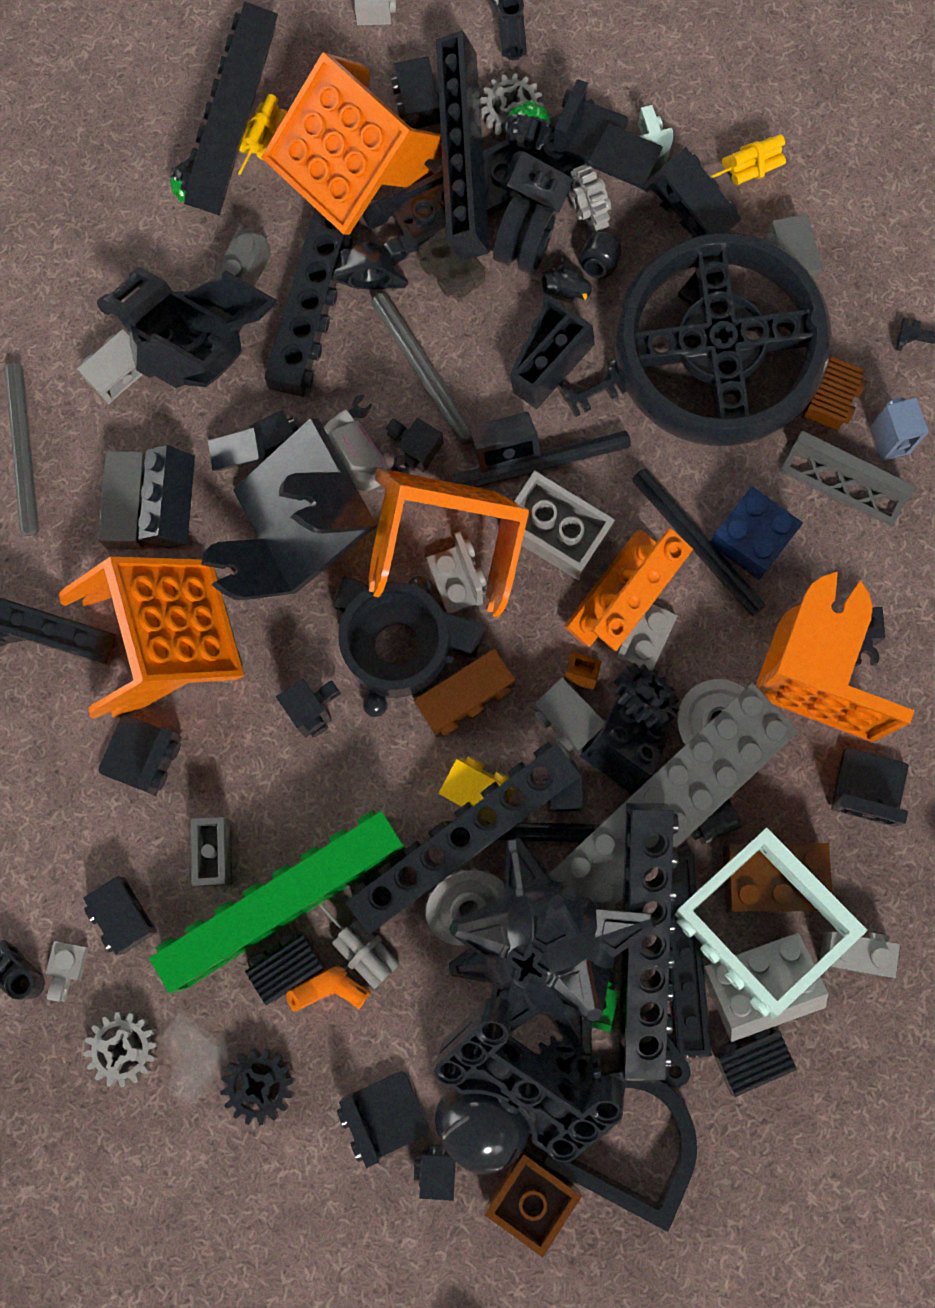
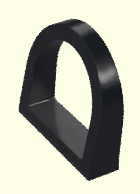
(664, 1210)

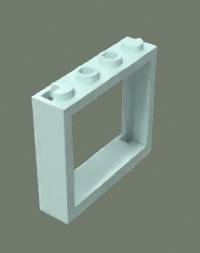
(811, 889)

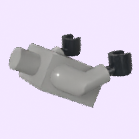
(357, 449)

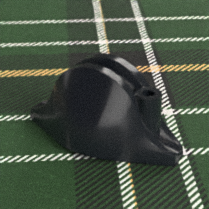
(368, 268)

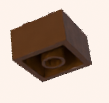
(532, 1203)

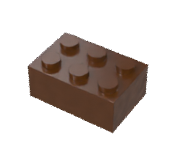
(763, 888)

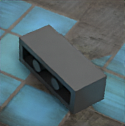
(121, 500)

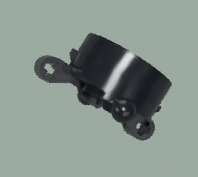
(401, 605)

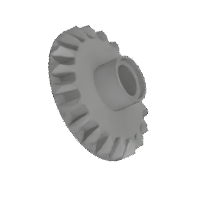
(702, 702)
(447, 899)

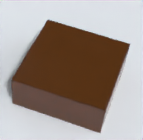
(582, 670)

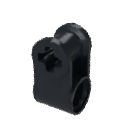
(12, 970)

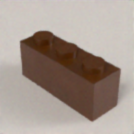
(465, 693)

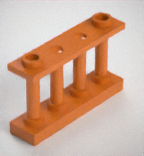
(628, 588)

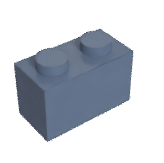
(899, 428)

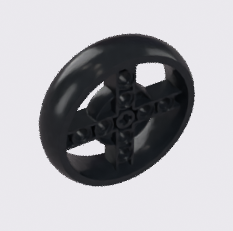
(711, 256)

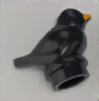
(565, 282)

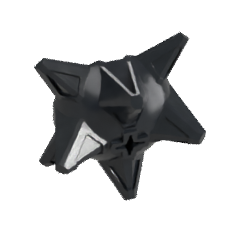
(545, 948)

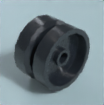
(524, 235)

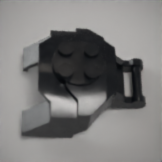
(185, 333)

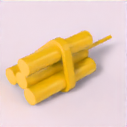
(261, 128)
(754, 159)

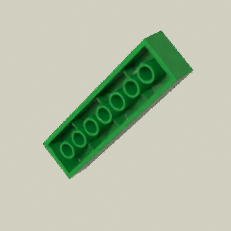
(276, 904)

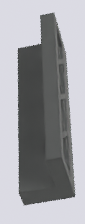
(854, 470)

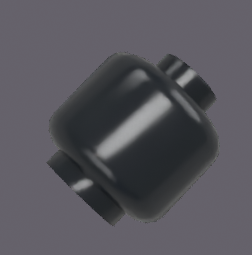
(600, 254)

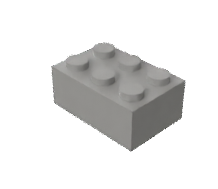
(562, 526)
(777, 969)

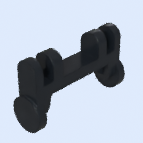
(909, 334)
(575, 397)

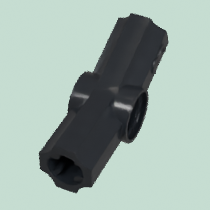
(511, 27)

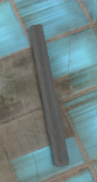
(422, 367)
(21, 449)

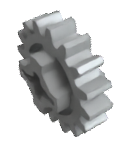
(505, 97)
(590, 198)
(107, 1045)

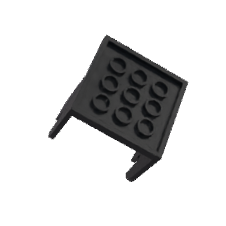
(302, 515)

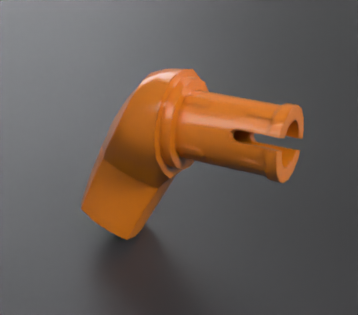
(323, 984)

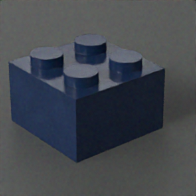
(755, 532)

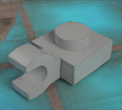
(65, 963)

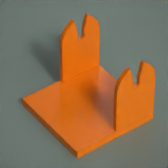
(346, 143)
(456, 496)
(169, 626)
(814, 660)

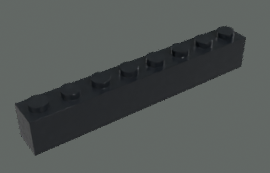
(230, 110)
(462, 147)

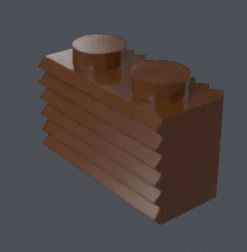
(835, 395)

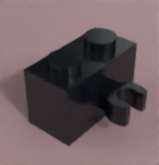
(536, 182)
(307, 707)

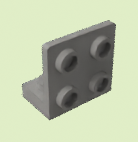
(456, 578)
(647, 638)

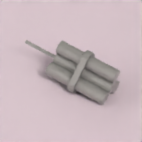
(364, 952)

